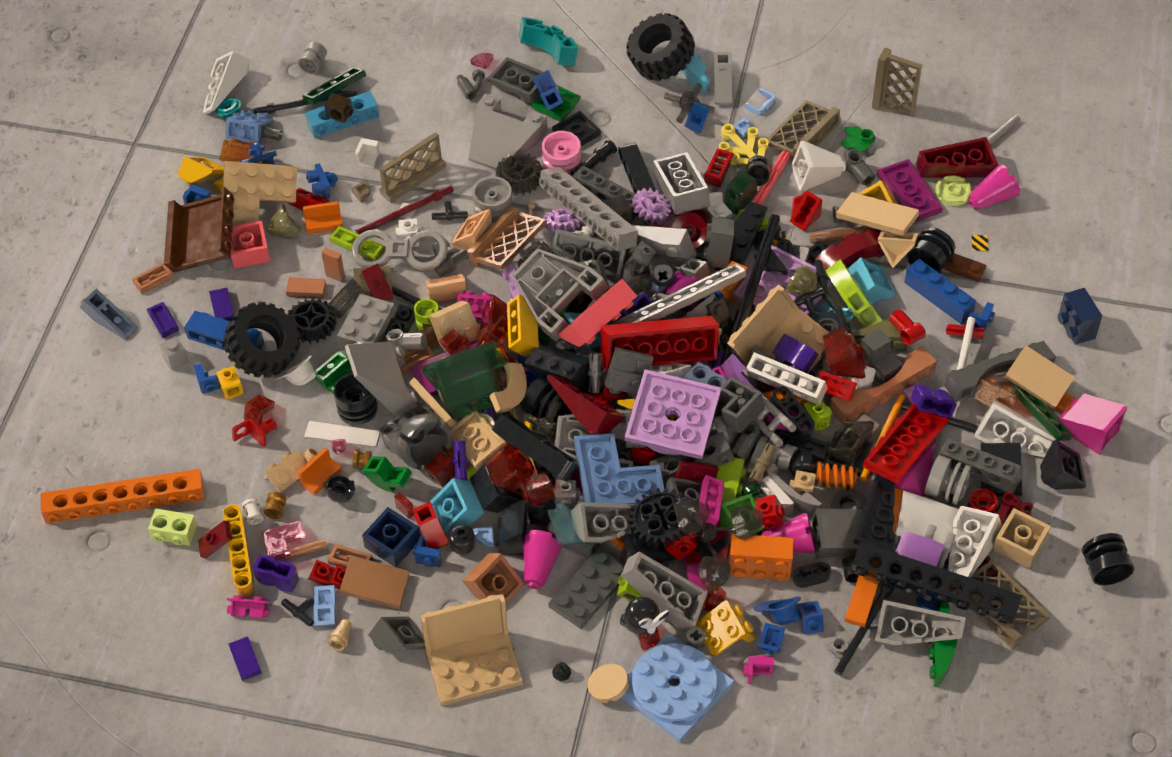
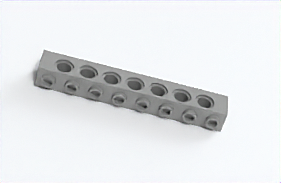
(588, 208)

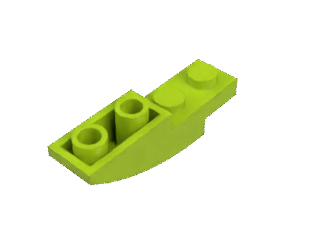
(853, 294)

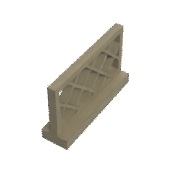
(884, 80)
(814, 135)
(415, 174)
(1007, 631)

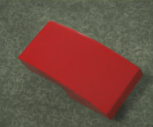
(327, 574)

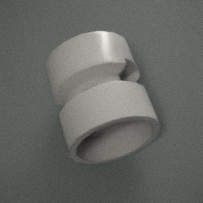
(312, 57)
(783, 455)

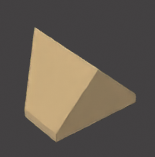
(896, 245)

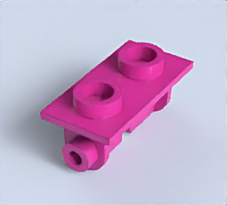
(240, 605)

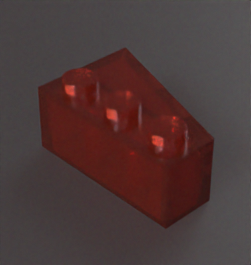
(494, 322)

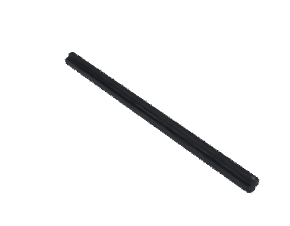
(754, 279)

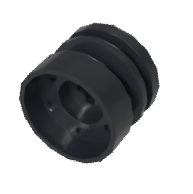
(933, 248)
(540, 398)
(354, 401)
(1107, 559)

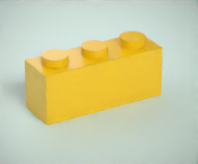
(521, 327)

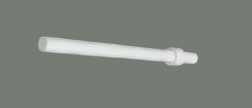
(965, 349)

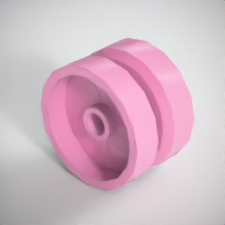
(561, 150)

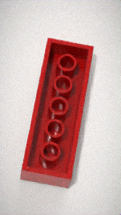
(666, 340)

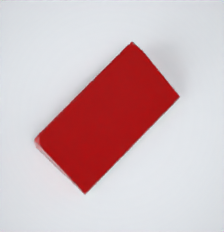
(307, 198)

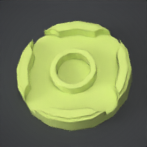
(953, 191)

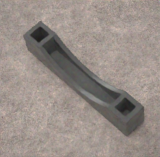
(964, 381)

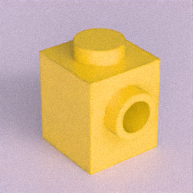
(229, 382)

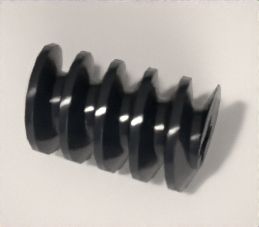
(661, 270)

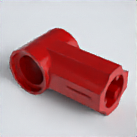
(909, 331)

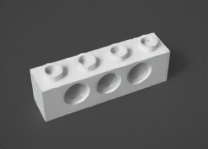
(778, 375)

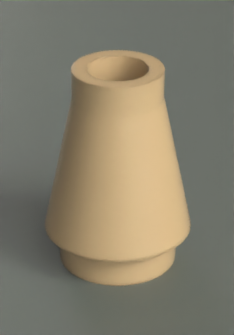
(340, 636)

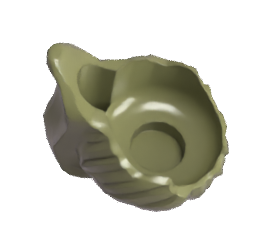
(282, 224)
(802, 282)

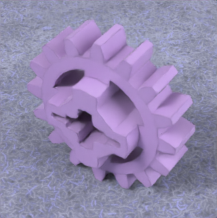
(651, 205)
(562, 220)

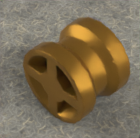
(361, 459)

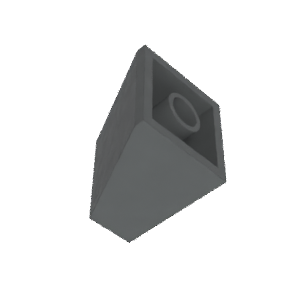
(835, 531)

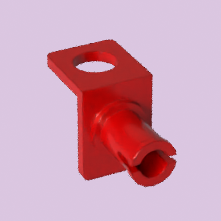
(257, 431)

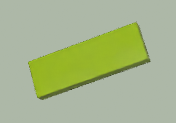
(346, 238)

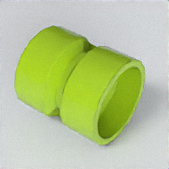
(422, 310)

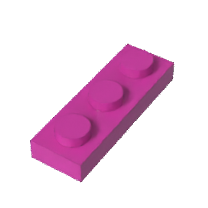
(712, 496)

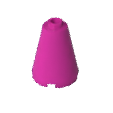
(994, 189)
(798, 529)
(539, 557)

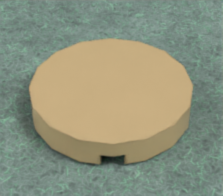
(608, 683)

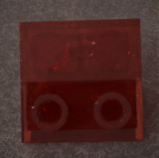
(844, 354)

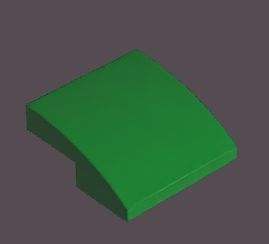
(562, 110)
(333, 370)

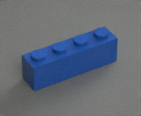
(939, 291)
(211, 331)

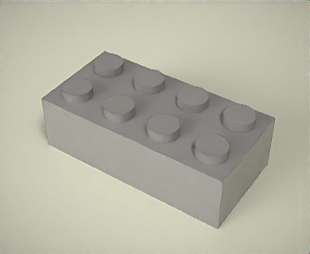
(681, 183)

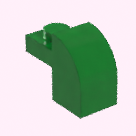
(385, 475)

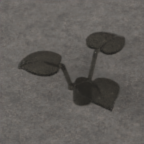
(691, 518)

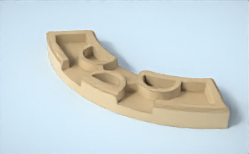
(515, 390)

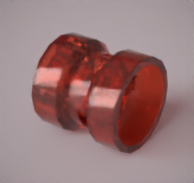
(713, 599)

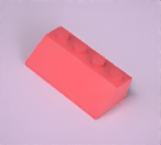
(599, 314)

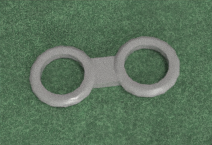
(400, 249)

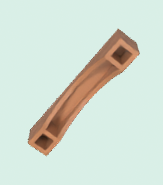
(917, 366)

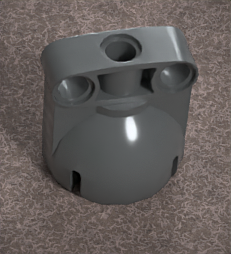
(417, 436)

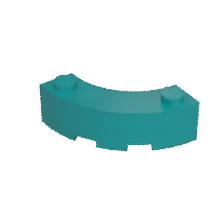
(550, 39)

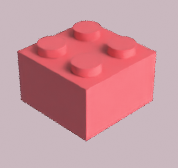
(249, 245)

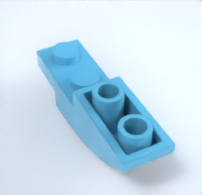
(695, 73)

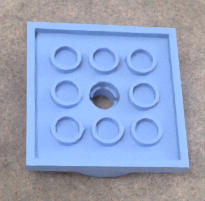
(681, 706)

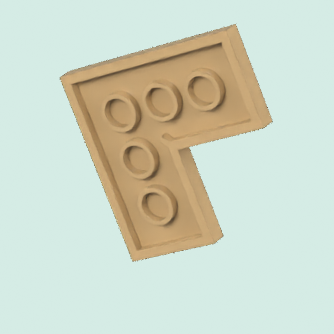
(258, 183)

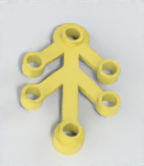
(728, 133)

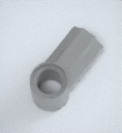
(407, 341)

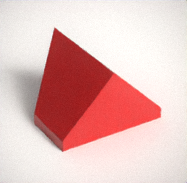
(805, 210)

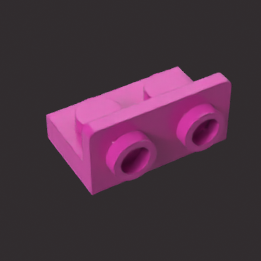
(476, 302)

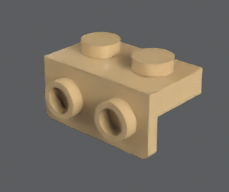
(285, 472)

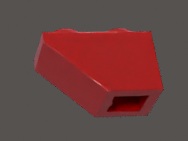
(430, 526)

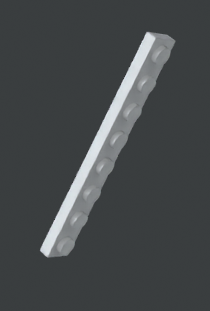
(685, 296)

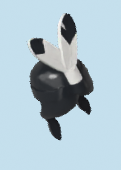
(642, 616)

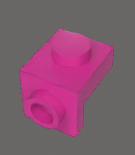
(758, 665)

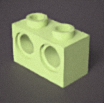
(173, 524)

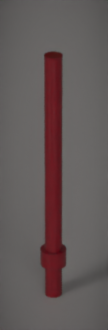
(435, 196)

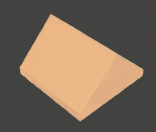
(473, 230)
(445, 288)

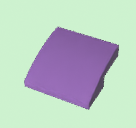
(733, 368)
(919, 548)

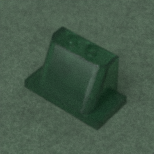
(467, 378)

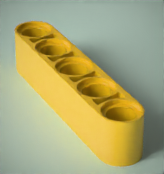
(242, 557)

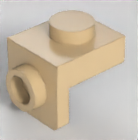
(803, 482)

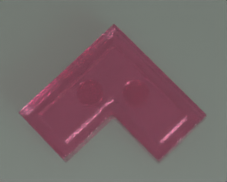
(277, 538)

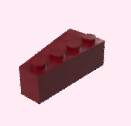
(961, 159)

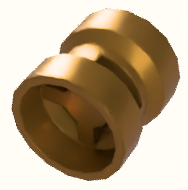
(275, 505)

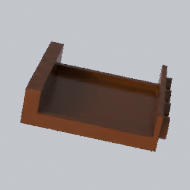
(199, 232)

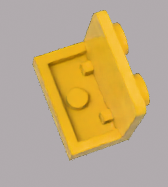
(725, 627)

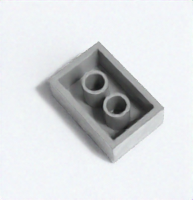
(366, 321)

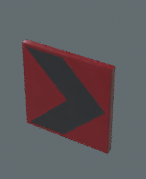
(720, 543)

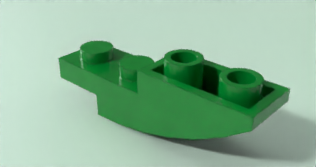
(941, 654)

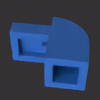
(549, 90)

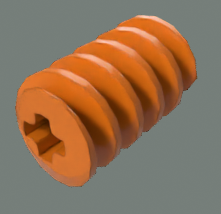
(836, 476)

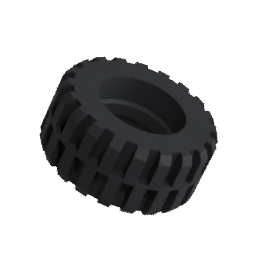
(668, 60)
(250, 357)

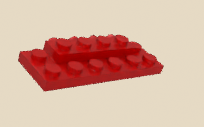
(904, 444)

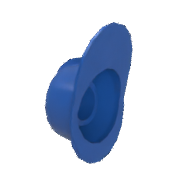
(781, 611)

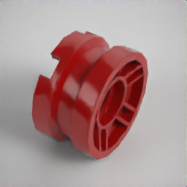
(643, 455)
(981, 497)

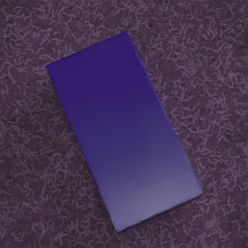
(221, 304)
(162, 320)
(245, 658)

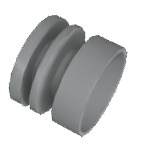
(948, 480)

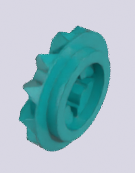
(228, 107)

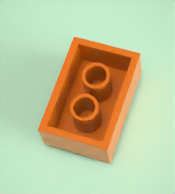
(761, 557)

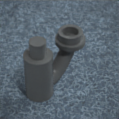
(466, 87)

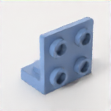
(246, 126)

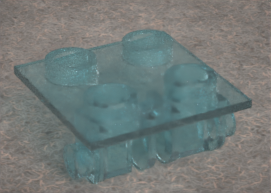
(563, 526)

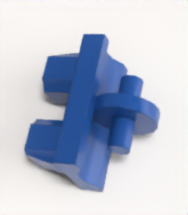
(256, 151)
(323, 180)

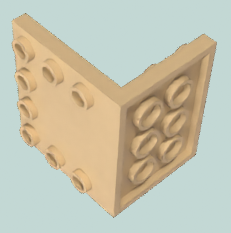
(770, 321)
(470, 649)

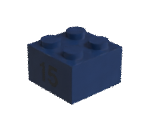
(1079, 316)
(391, 537)

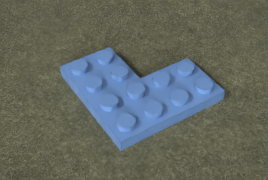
(605, 480)

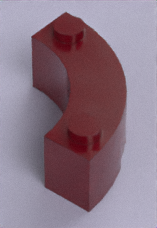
(852, 248)

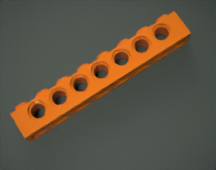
(112, 493)

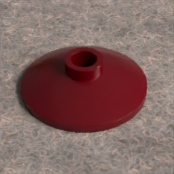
(693, 221)

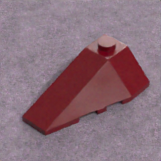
(590, 413)

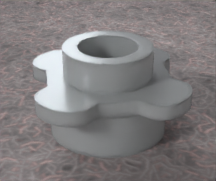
(838, 641)

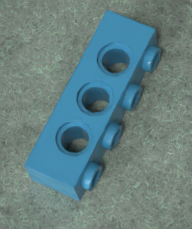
(364, 109)

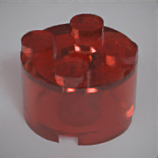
(510, 468)

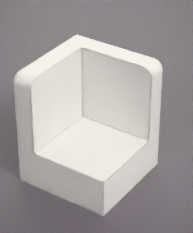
(367, 153)

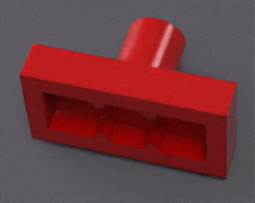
(838, 386)

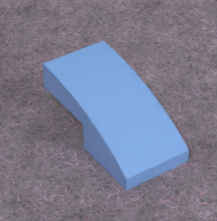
(324, 605)

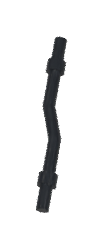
(272, 108)
(822, 278)

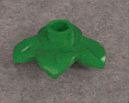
(858, 138)

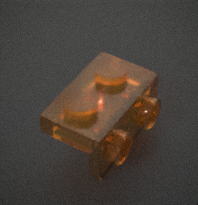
(235, 150)
(991, 390)

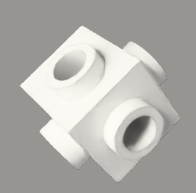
(407, 229)

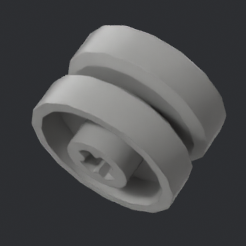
(492, 194)

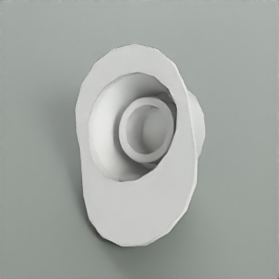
(298, 374)

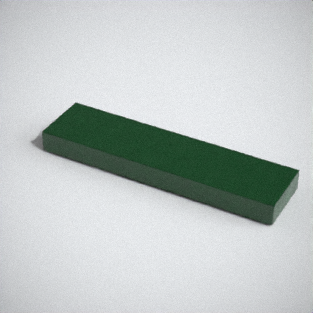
(333, 85)
(1043, 415)

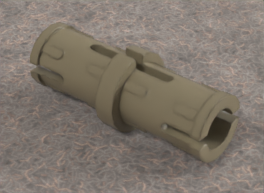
(762, 463)

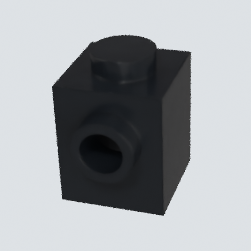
(539, 514)

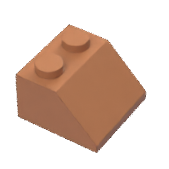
(493, 577)

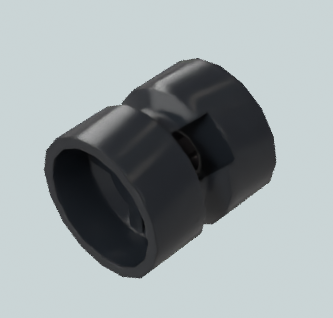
(759, 169)

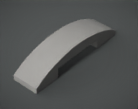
(804, 503)

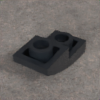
(402, 320)

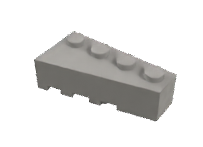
(667, 590)

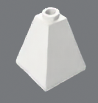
(815, 166)

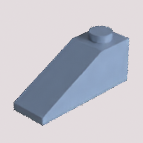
(107, 314)

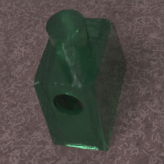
(740, 192)

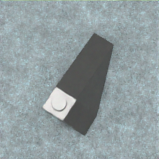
(586, 247)

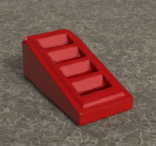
(716, 178)

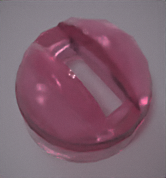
(338, 446)

